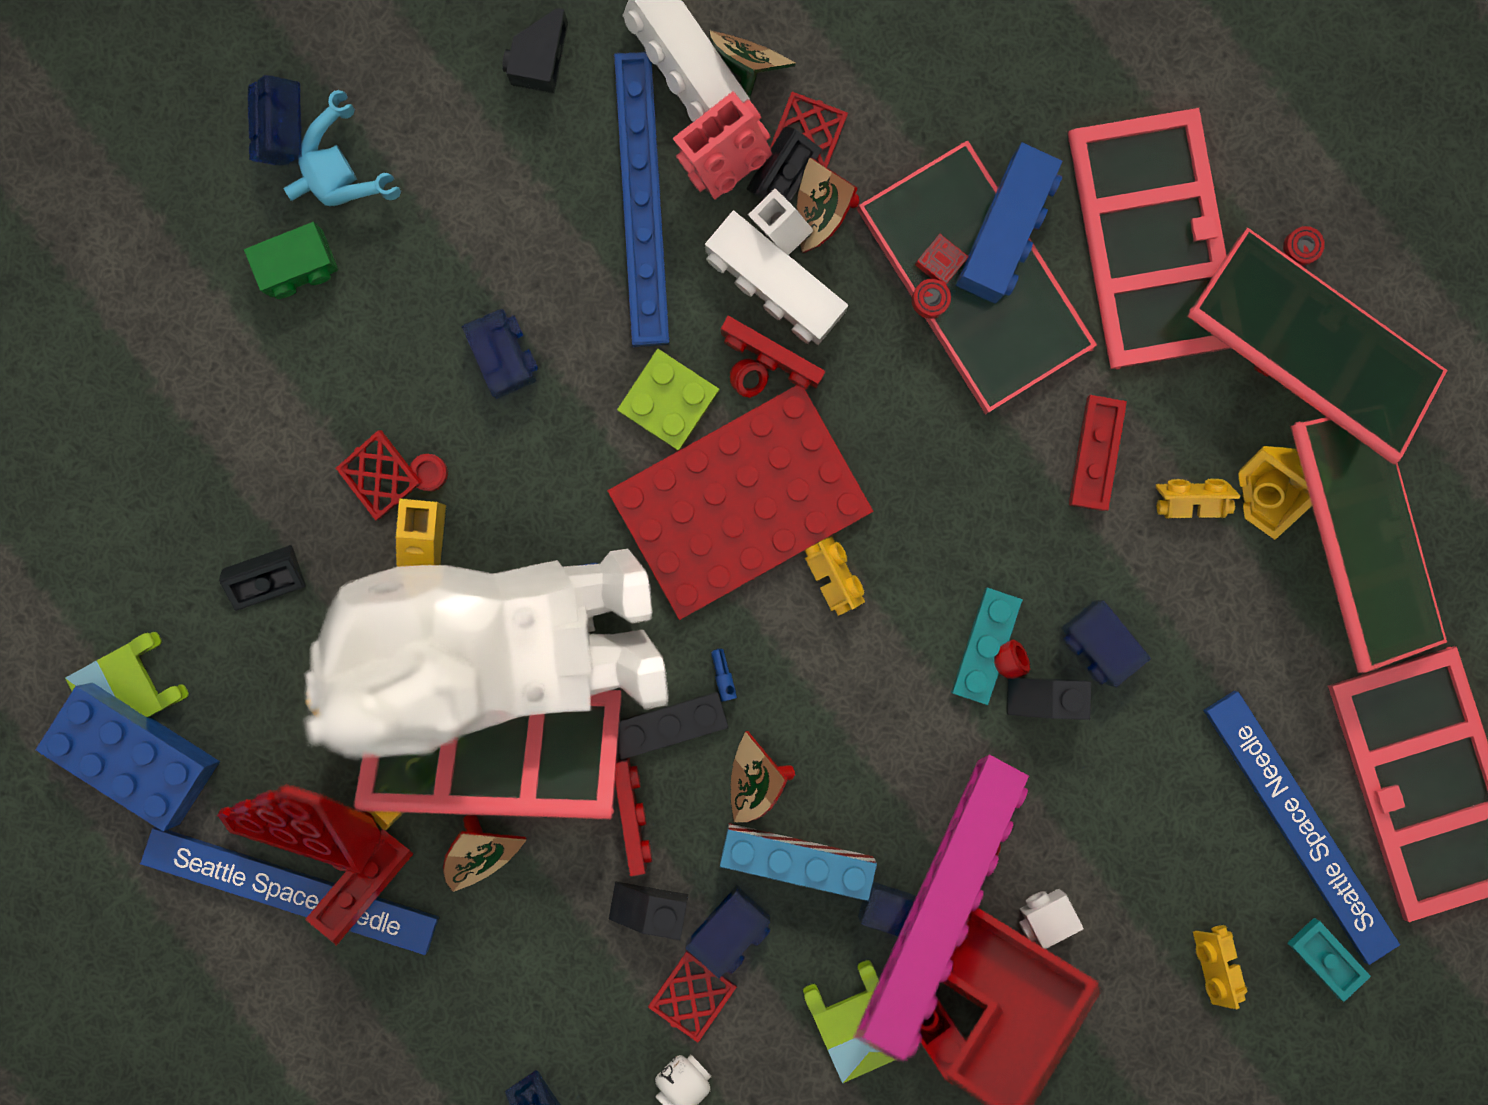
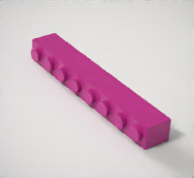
(941, 909)

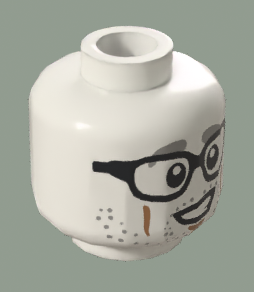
(682, 1082)

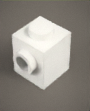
(781, 222)
(1049, 918)

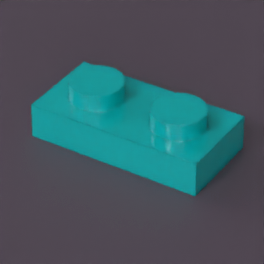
(1329, 959)

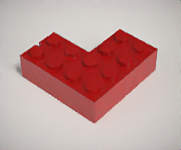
(1029, 1016)

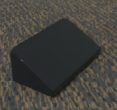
(786, 165)
(262, 578)

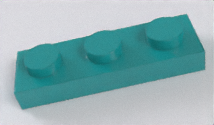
(989, 632)

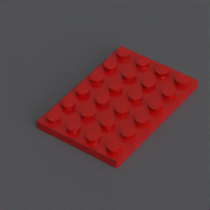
(740, 501)

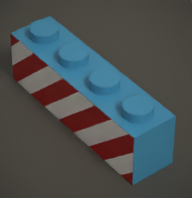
(798, 862)

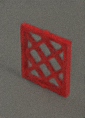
(818, 107)
(358, 489)
(714, 1011)

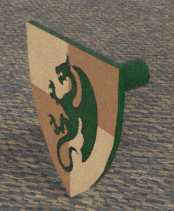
(747, 58)

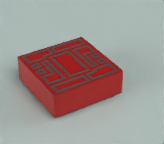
(941, 259)

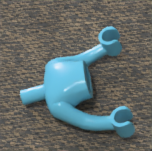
(327, 170)

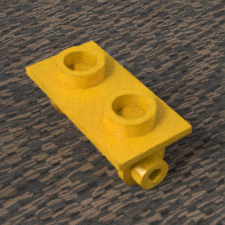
(1212, 498)
(843, 586)
(1223, 983)

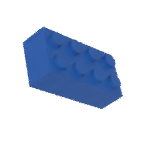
(127, 756)

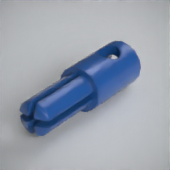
(724, 678)

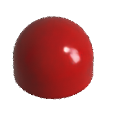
(739, 371)
(1012, 660)

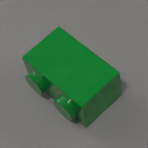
(291, 261)

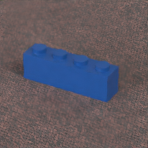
(1009, 224)

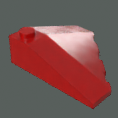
(306, 826)

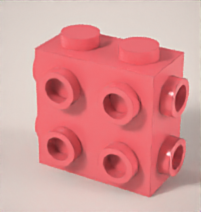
(723, 145)

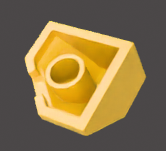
(1274, 489)

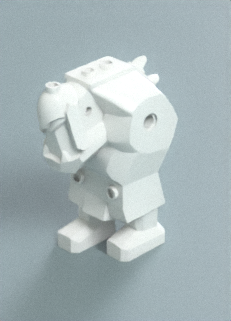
(458, 649)

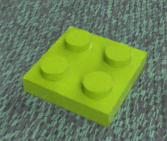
(668, 400)

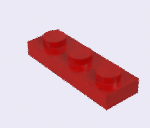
(771, 354)
(1097, 453)
(632, 817)
(357, 891)

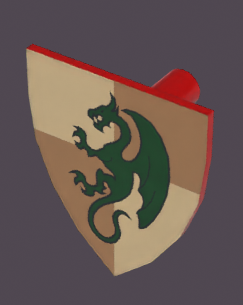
(823, 202)
(755, 781)
(477, 854)

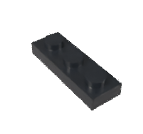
(671, 725)

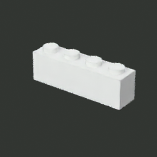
(682, 53)
(775, 278)

